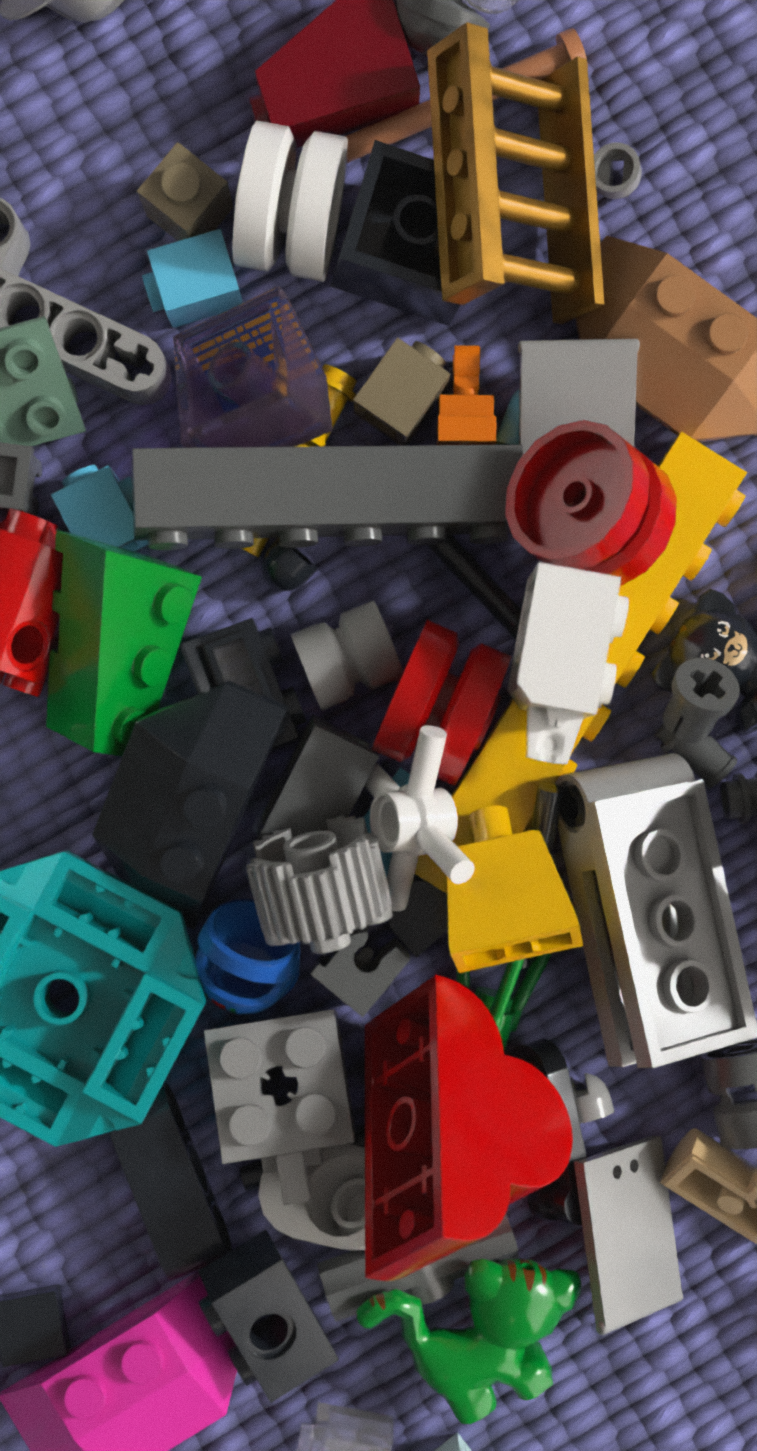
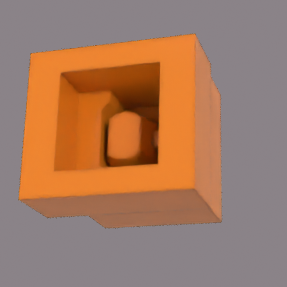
(466, 415)

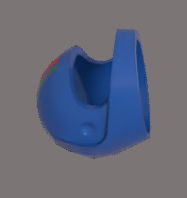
(238, 965)

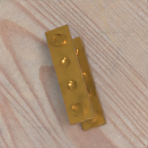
(468, 181)

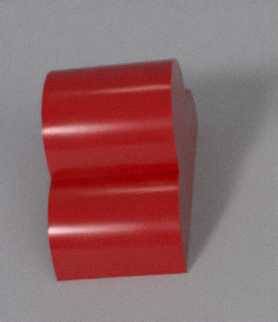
(449, 1129)

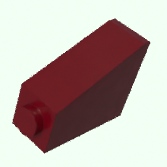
(339, 72)

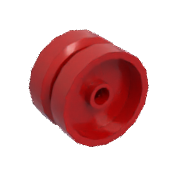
(590, 502)
(437, 698)

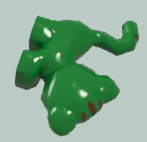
(511, 1310)

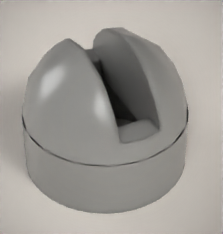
(604, 170)
(592, 1101)

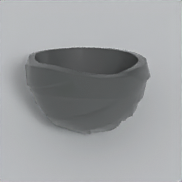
(433, 20)

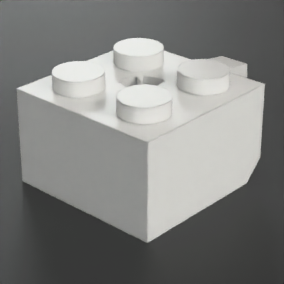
(562, 655)

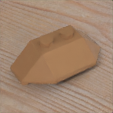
(693, 342)

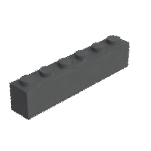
(321, 493)

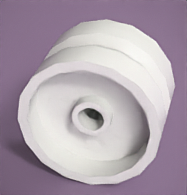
(280, 200)

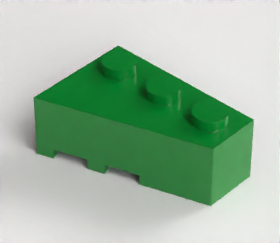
(115, 640)

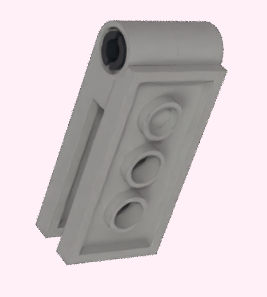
(653, 912)

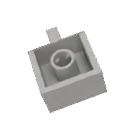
(255, 1122)

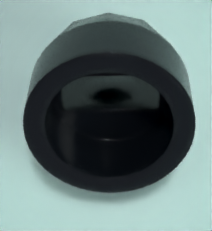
(286, 567)

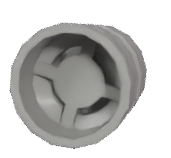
(347, 655)

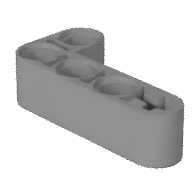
(69, 319)

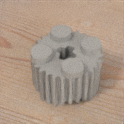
(319, 884)

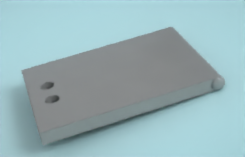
(576, 383)
(628, 1233)

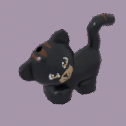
(721, 636)

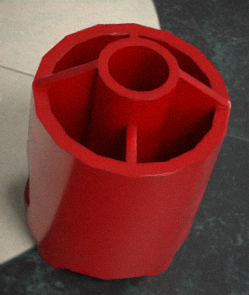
(27, 580)

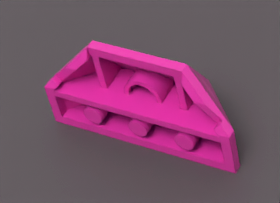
(131, 1384)

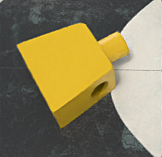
(512, 901)

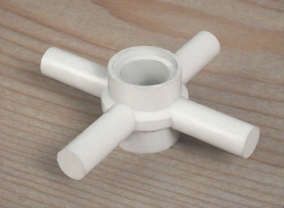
(416, 819)

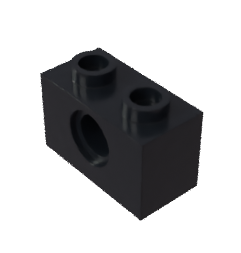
(286, 1345)

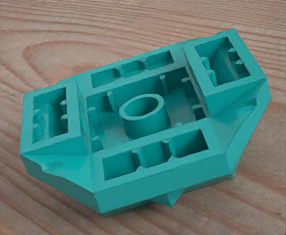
(136, 991)

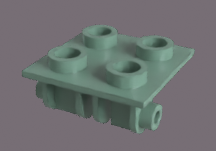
(35, 393)

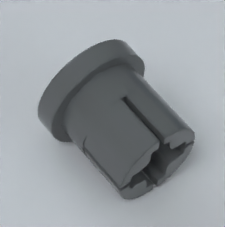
(692, 702)

